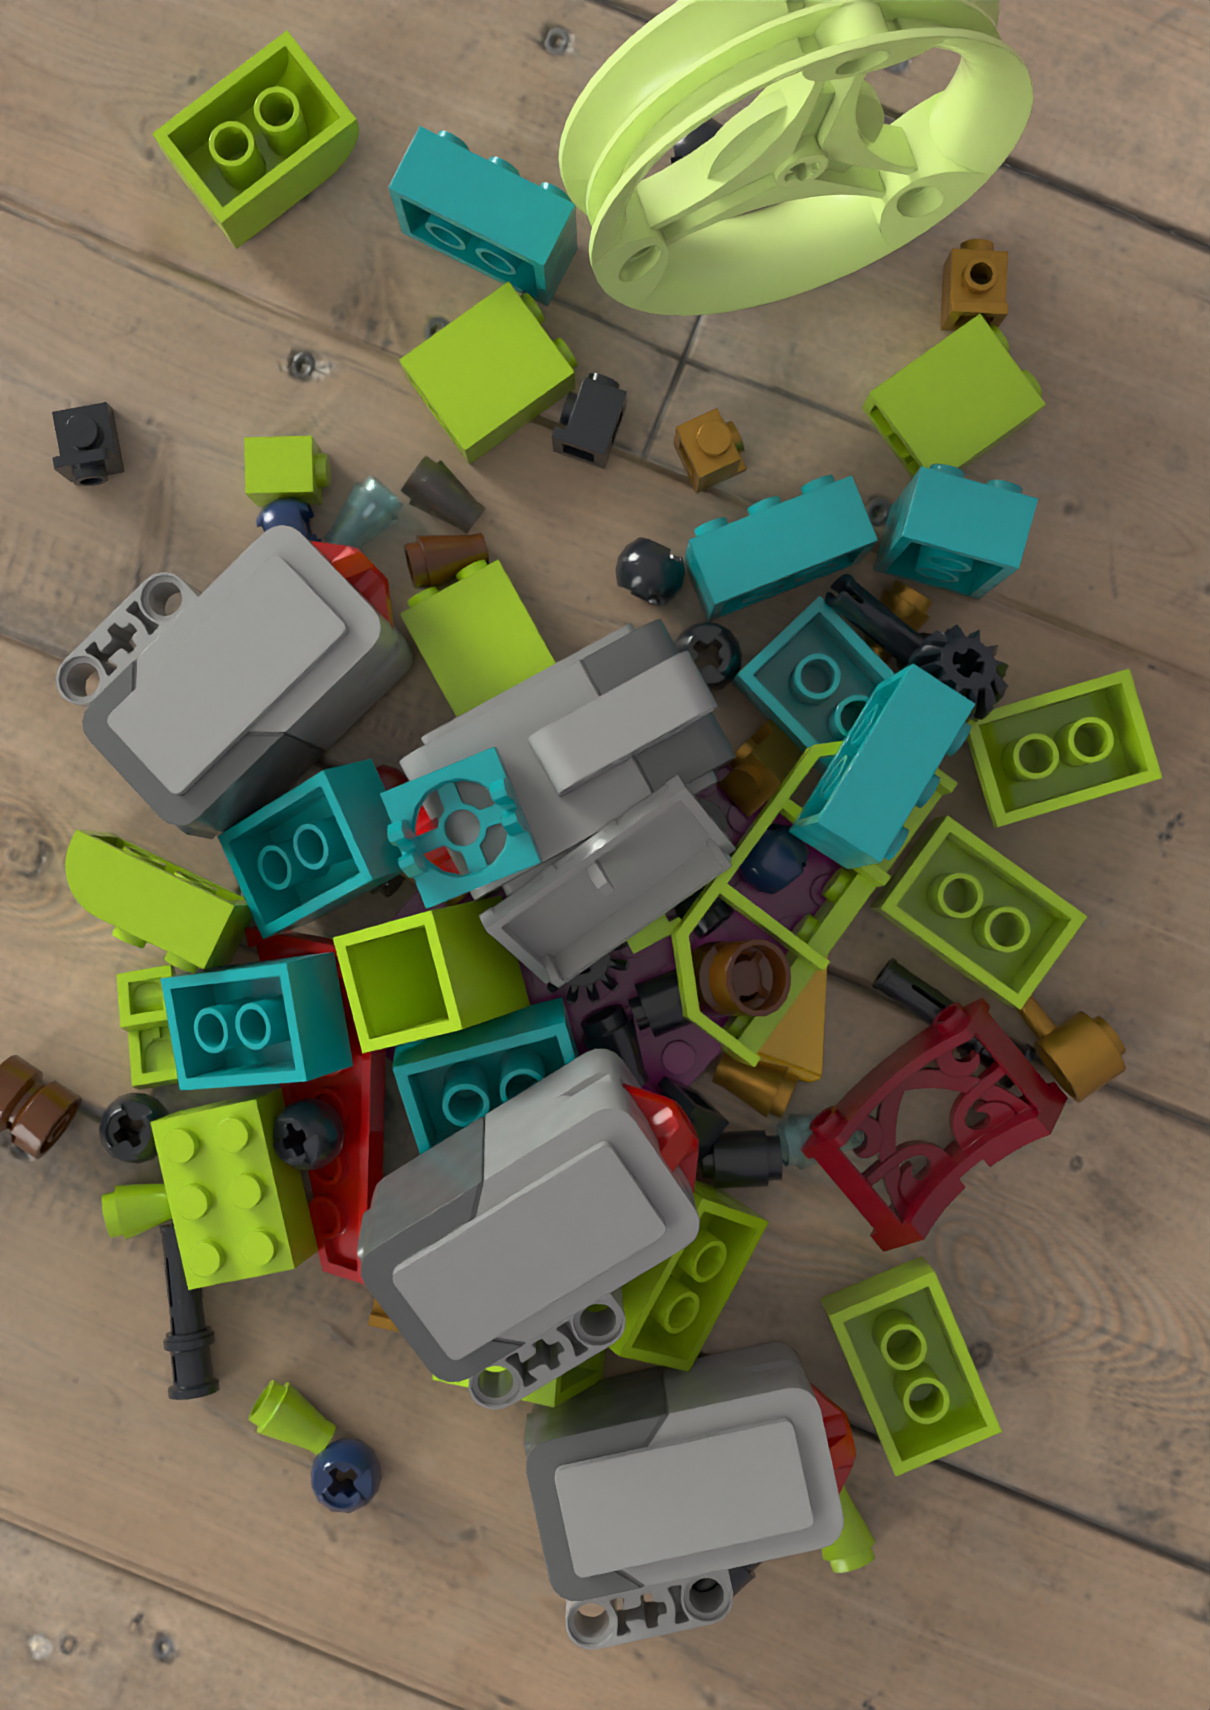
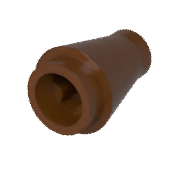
(439, 558)

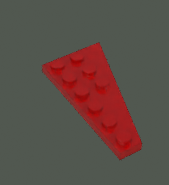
(357, 1093)

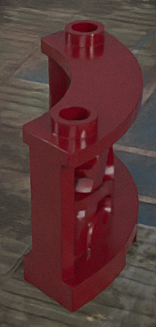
(923, 1197)

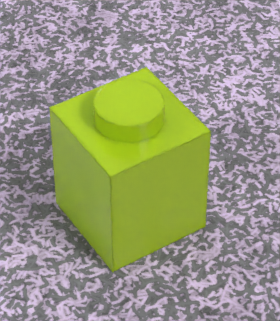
(285, 469)

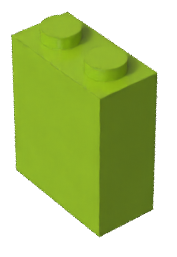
(490, 371)
(955, 400)
(476, 636)

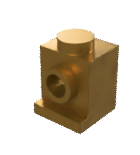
(966, 299)
(709, 450)
(760, 767)

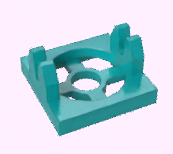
(403, 809)

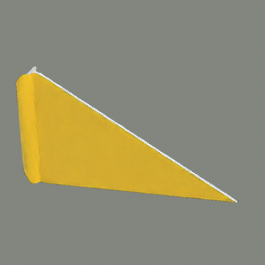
(800, 1033)

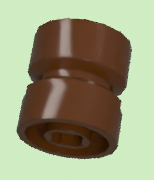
(740, 977)
(34, 1110)

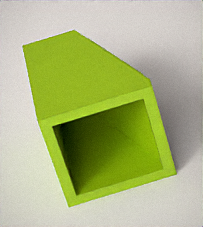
(428, 975)

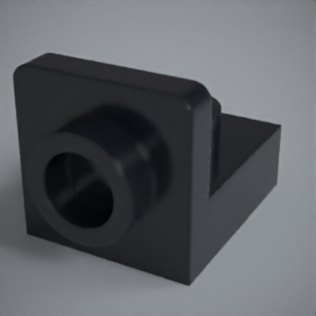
(87, 444)

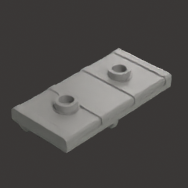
(612, 885)

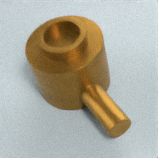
(1078, 1052)

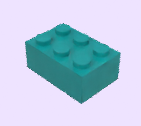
(485, 214)
(956, 531)
(778, 546)
(813, 679)
(884, 769)
(313, 848)
(257, 1022)
(474, 1070)

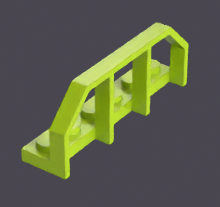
(810, 938)

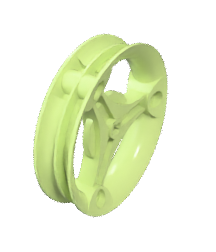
(806, 142)

